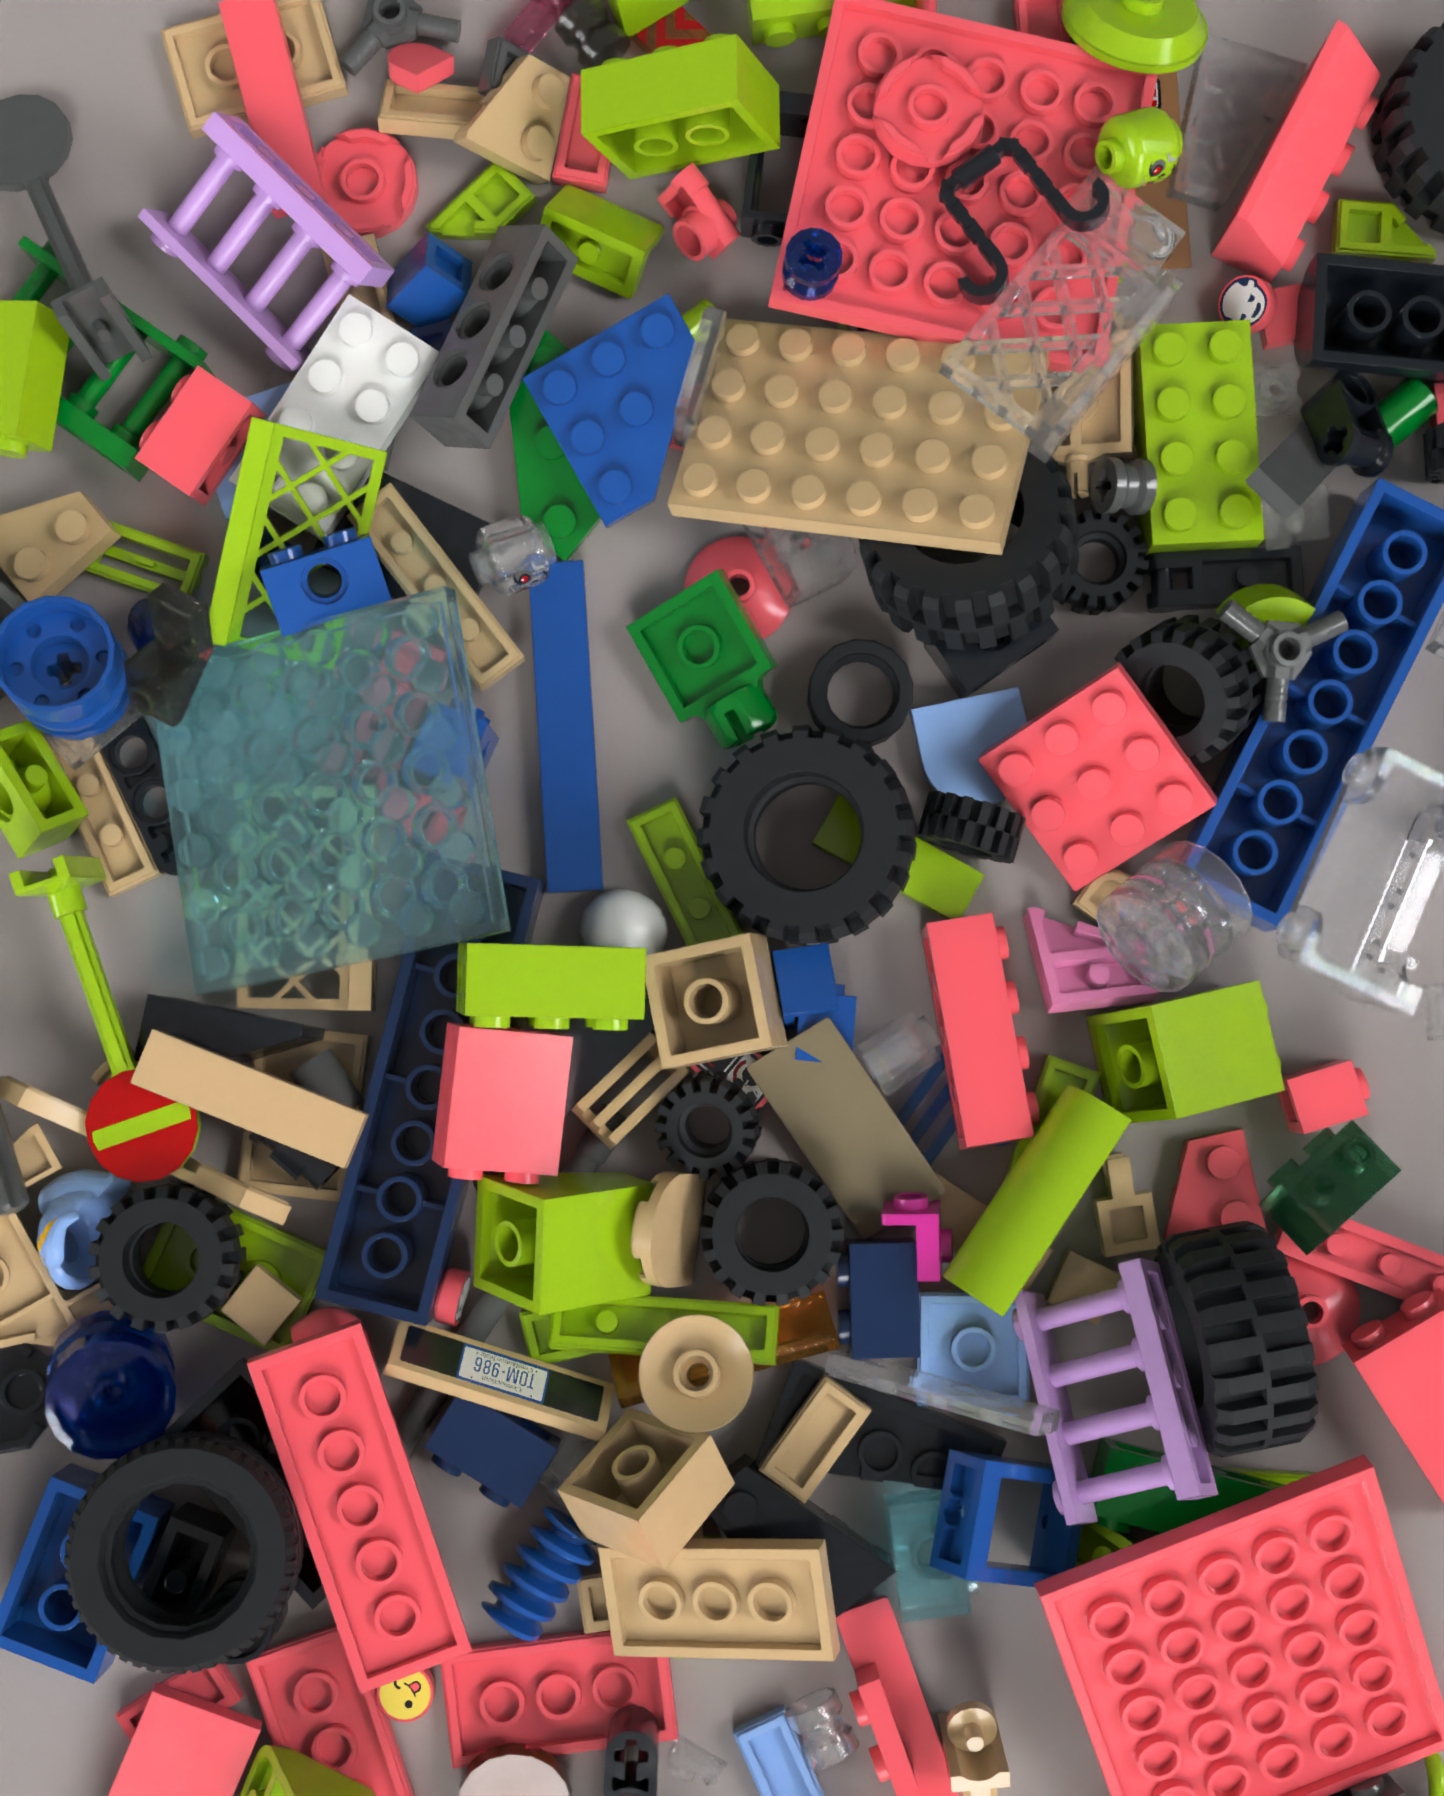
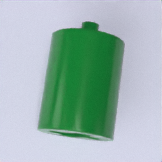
(1407, 408)

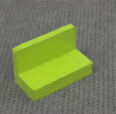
(604, 237)

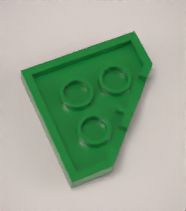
(545, 478)

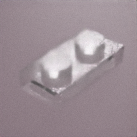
(1131, 224)

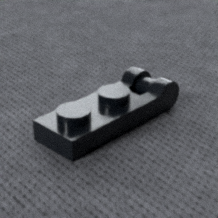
(1218, 574)

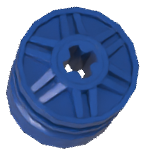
(38, 651)

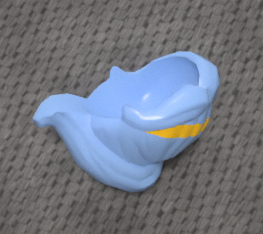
(70, 1214)

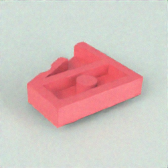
(1214, 1184)

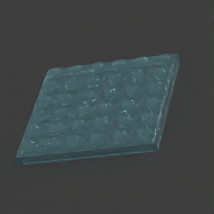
(332, 797)

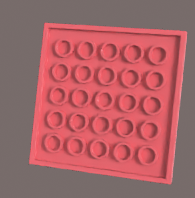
(887, 215)
(1252, 1648)

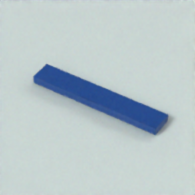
(566, 731)

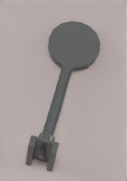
(33, 149)

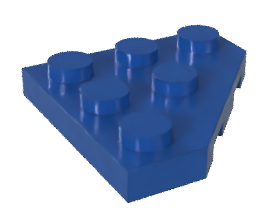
(617, 404)

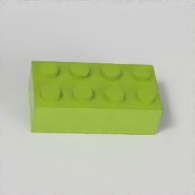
(1199, 434)

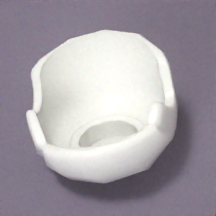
(623, 920)

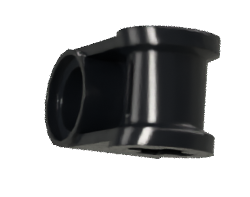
(1349, 425)

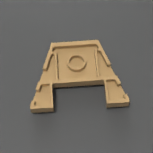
(28, 1296)

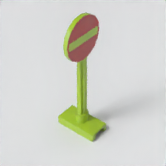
(126, 1126)

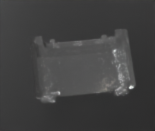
(1370, 882)

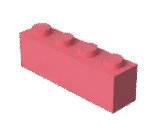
(978, 1031)

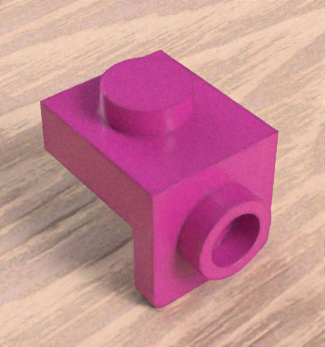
(933, 1243)

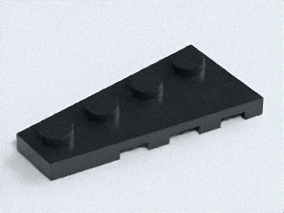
(895, 1440)

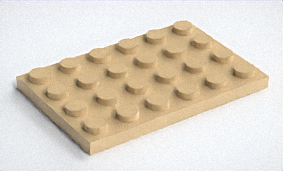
(853, 440)

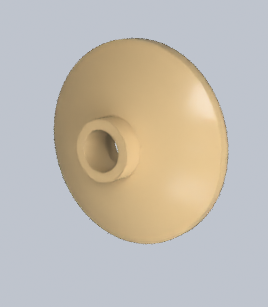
(667, 1370)

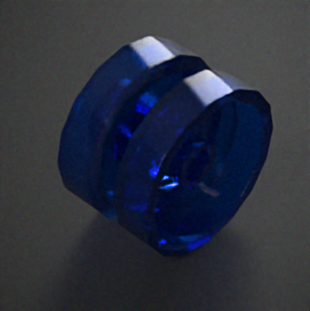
(109, 1386)

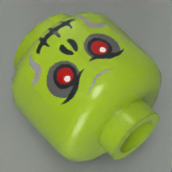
(1139, 147)

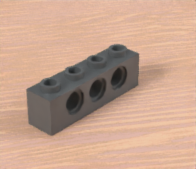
(494, 336)

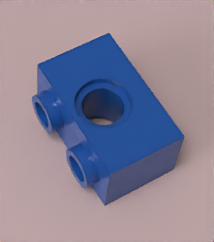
(298, 603)

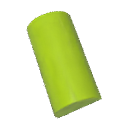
(1036, 1199)

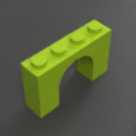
(30, 376)

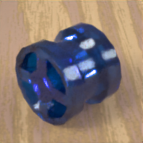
(806, 277)

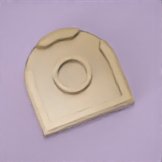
(668, 1229)

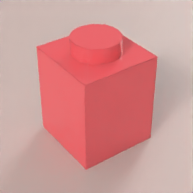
(1323, 1096)

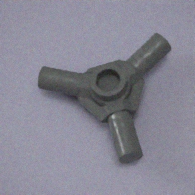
(392, 24)
(1280, 650)

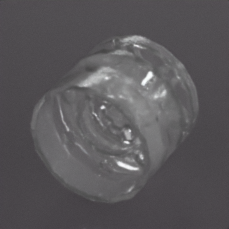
(1174, 916)

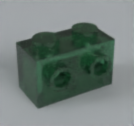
(1329, 1186)

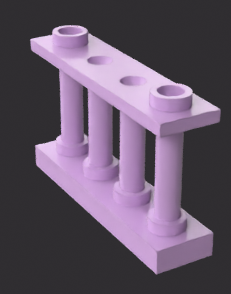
(314, 226)
(1168, 1408)

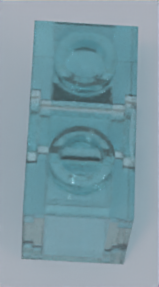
(921, 1589)

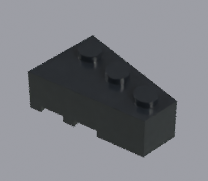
(765, 1510)

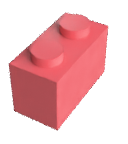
(198, 435)

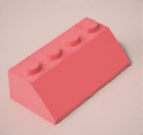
(1300, 158)

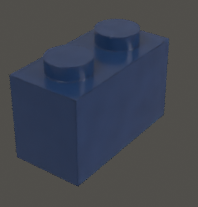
(880, 1298)
(494, 1449)

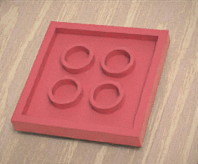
(1097, 777)

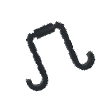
(980, 165)

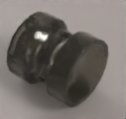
(591, 33)

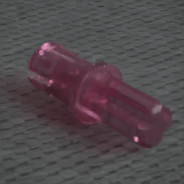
(535, 22)

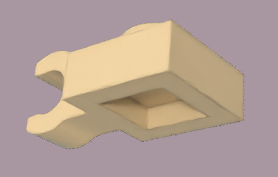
(1126, 1216)

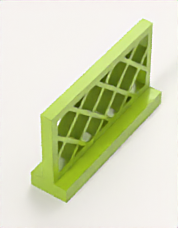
(251, 509)

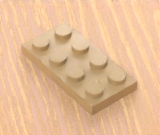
(724, 1601)

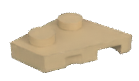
(520, 120)
(52, 543)

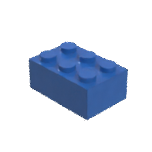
(36, 1606)

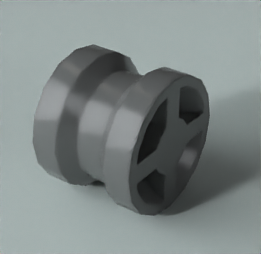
(1123, 486)

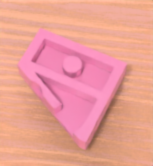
(1078, 967)

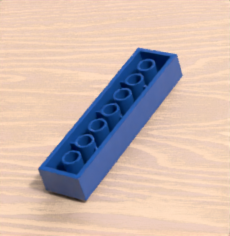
(1289, 774)

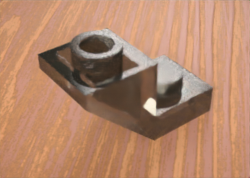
(170, 666)

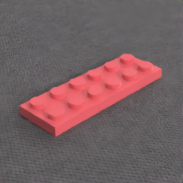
(359, 1505)

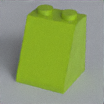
(1187, 1053)
(559, 1240)

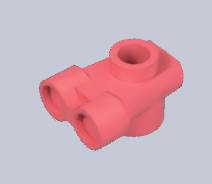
(703, 222)

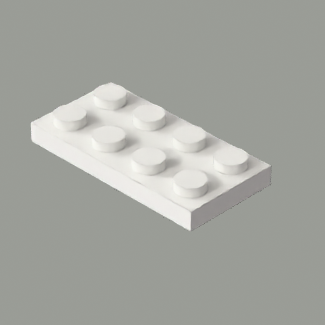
(353, 389)

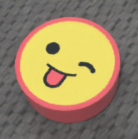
(407, 1697)

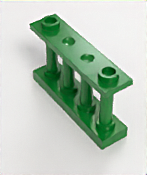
(78, 410)

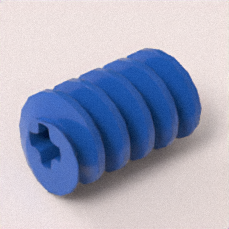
(541, 1577)

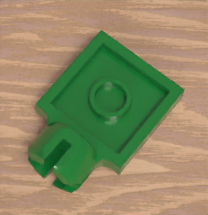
(709, 659)

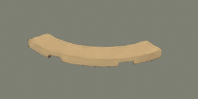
(194, 1171)

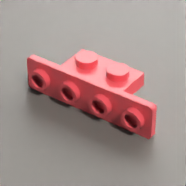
(892, 1702)

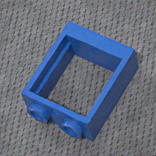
(964, 1542)

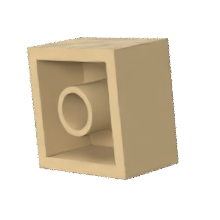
(714, 1001)
(646, 1488)

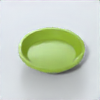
(1138, 33)

